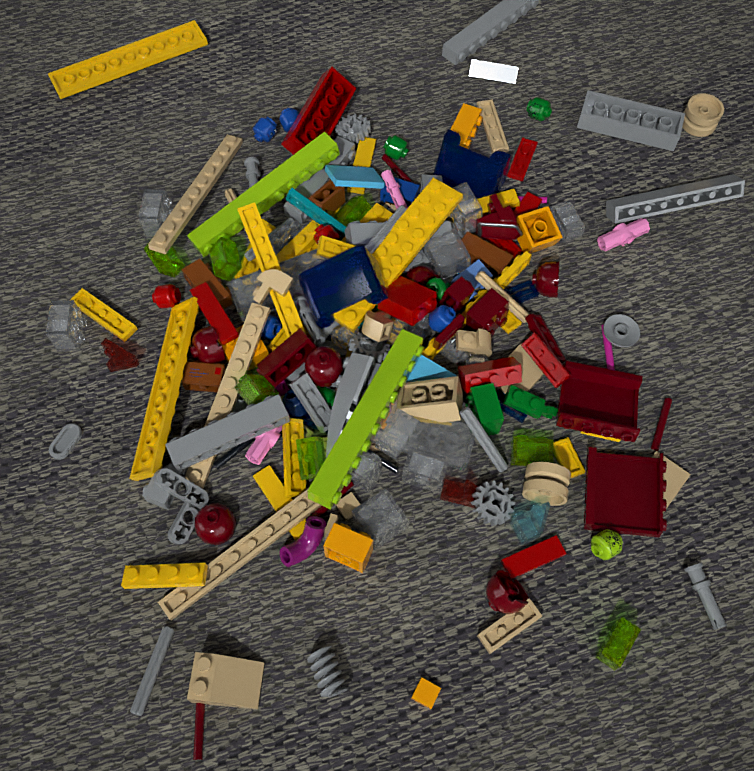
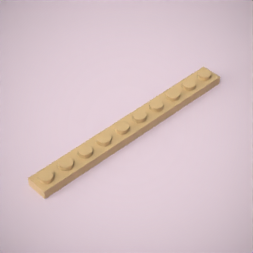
(195, 195)
(227, 394)
(240, 554)

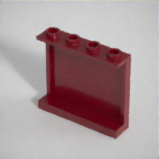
(599, 402)
(625, 494)

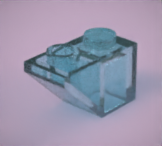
(530, 524)

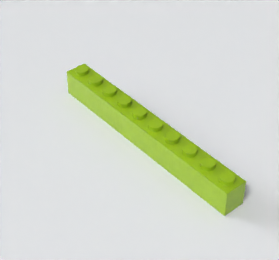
(266, 192)
(365, 420)

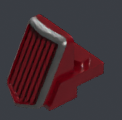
(498, 223)

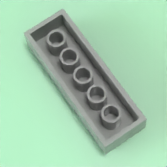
(631, 120)

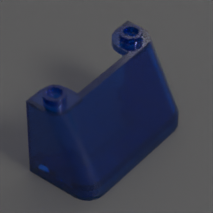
(462, 165)
(341, 283)

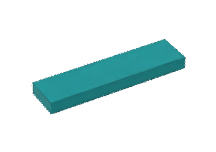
(314, 211)

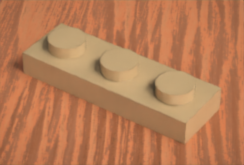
(508, 627)

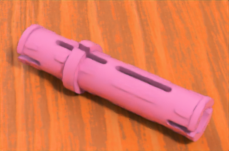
(393, 189)

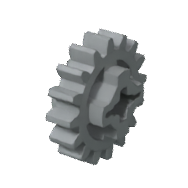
(353, 128)
(364, 345)
(490, 493)

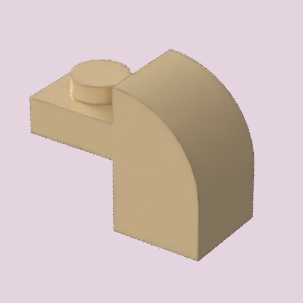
(271, 280)
(377, 325)
(474, 342)

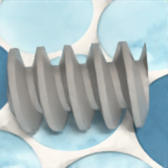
(326, 672)

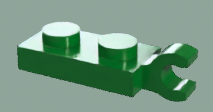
(528, 403)

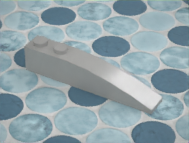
(349, 393)

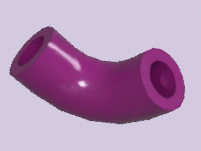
(305, 544)

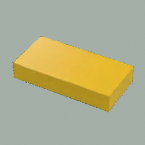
(568, 457)

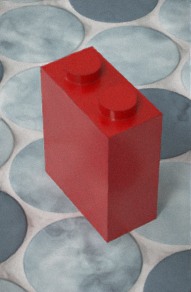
(408, 301)

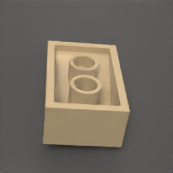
(432, 399)
(225, 681)

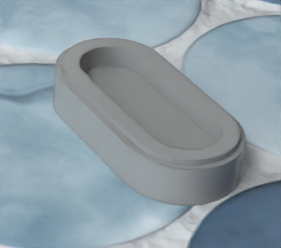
(65, 441)

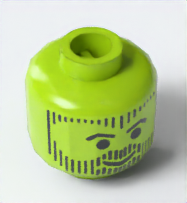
(607, 543)

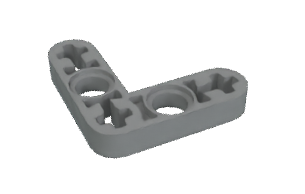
(189, 503)

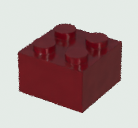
(488, 313)

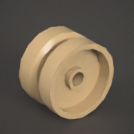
(702, 115)
(546, 483)

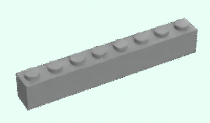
(485, 28)
(674, 198)

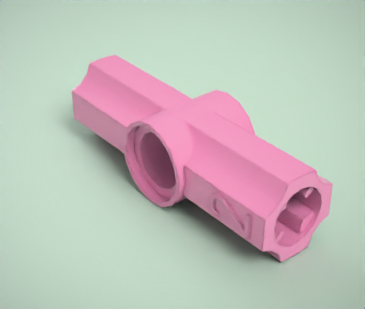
(623, 234)
(262, 445)

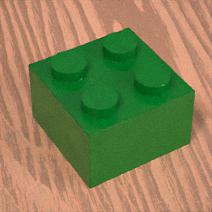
(486, 407)

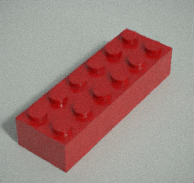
(320, 110)

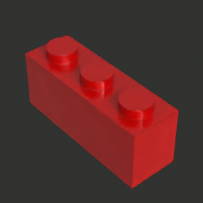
(499, 371)

